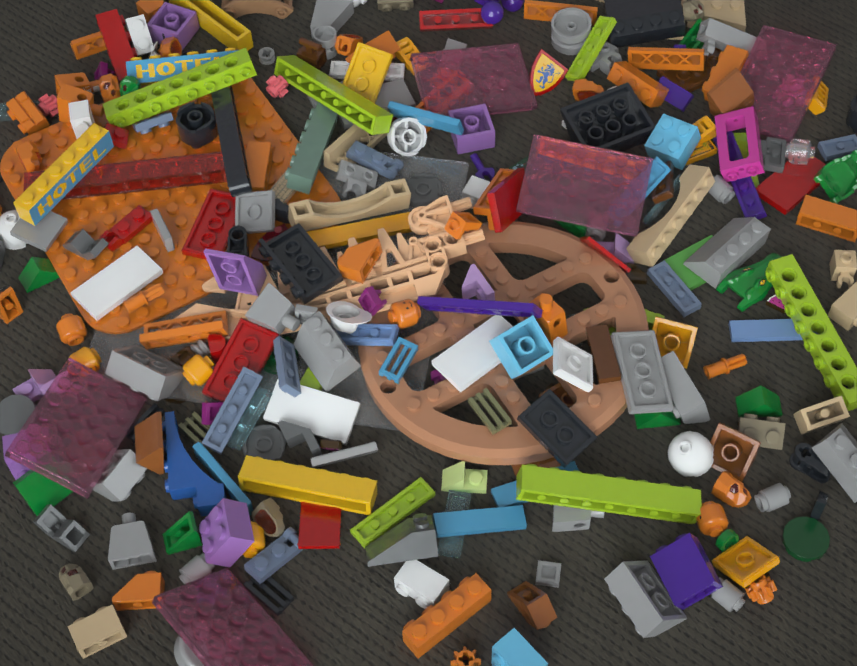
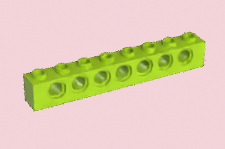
(179, 89)
(817, 321)

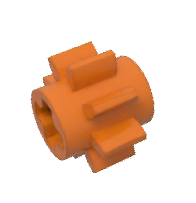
(761, 590)
(465, 655)

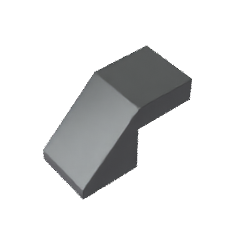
(84, 245)
(297, 434)
(60, 529)

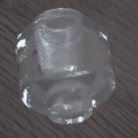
(799, 151)

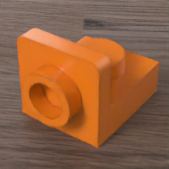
(461, 222)

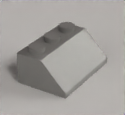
(325, 351)
(144, 371)
(685, 396)
(839, 455)
(644, 598)

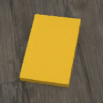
(367, 71)

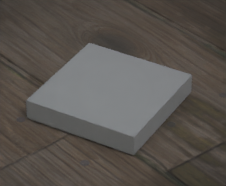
(256, 211)
(42, 234)

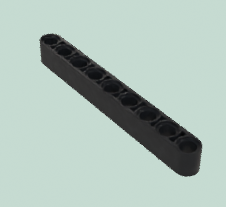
(231, 142)

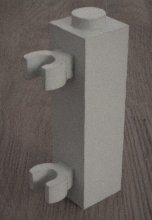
(719, 35)

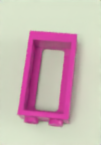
(753, 163)

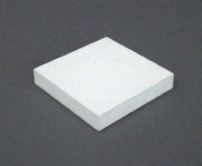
(572, 364)

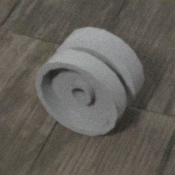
(570, 30)

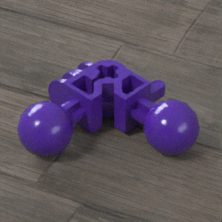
(493, 12)

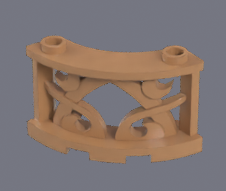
(276, 8)

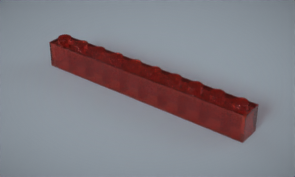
(145, 175)

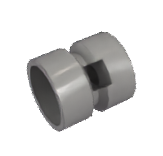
(326, 36)

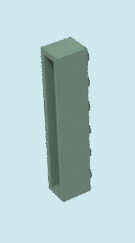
(310, 150)

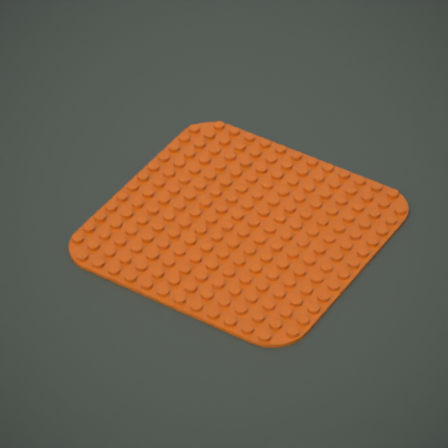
(178, 206)

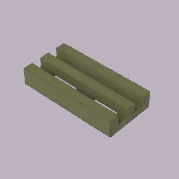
(480, 398)
(190, 422)

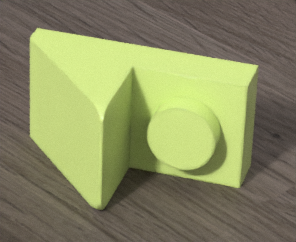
(464, 480)

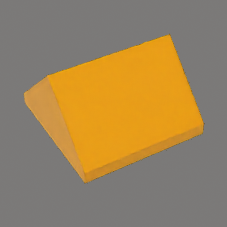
(675, 337)

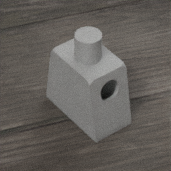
(273, 311)
(572, 518)
(130, 543)

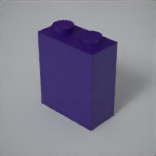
(685, 571)

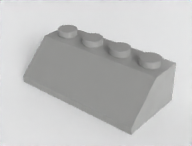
(728, 249)

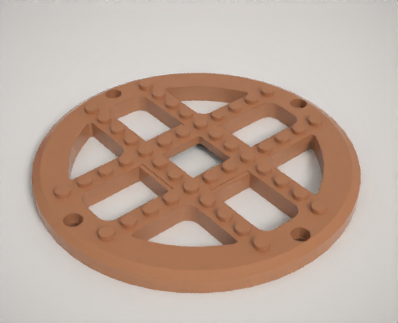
(420, 412)

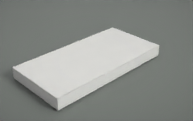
(116, 283)
(471, 355)
(322, 412)

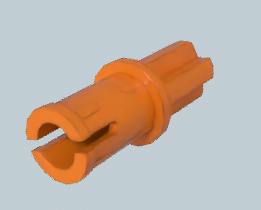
(144, 297)
(724, 366)

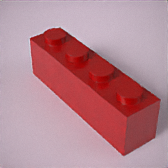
(452, 20)
(116, 41)

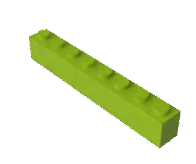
(334, 95)
(608, 494)

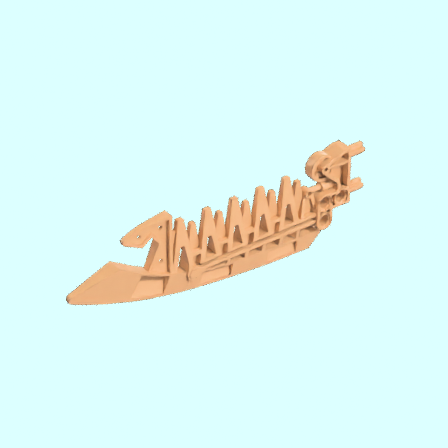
(412, 260)

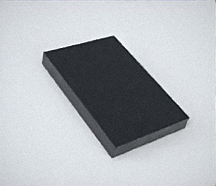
(556, 428)

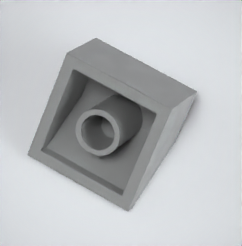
(120, 476)

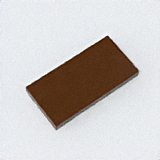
(691, 79)

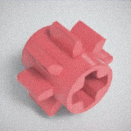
(277, 86)
(48, 105)

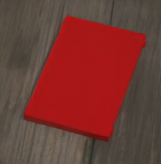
(593, 244)
(319, 527)

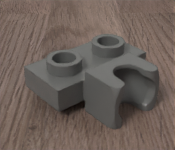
(773, 154)

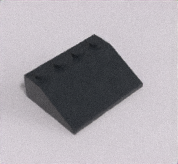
(644, 20)
(609, 120)

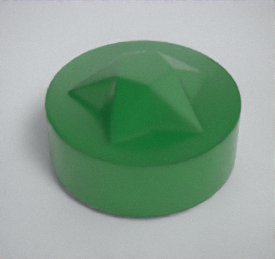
(727, 539)

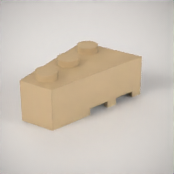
(725, 11)

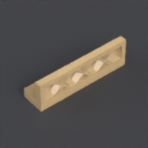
(339, 148)

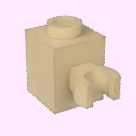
(843, 267)

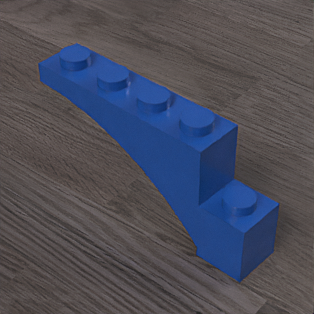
(184, 476)

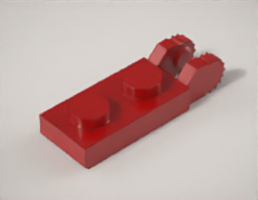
(127, 228)

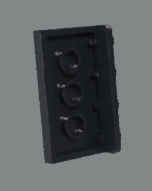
(300, 263)

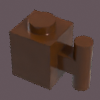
(312, 53)

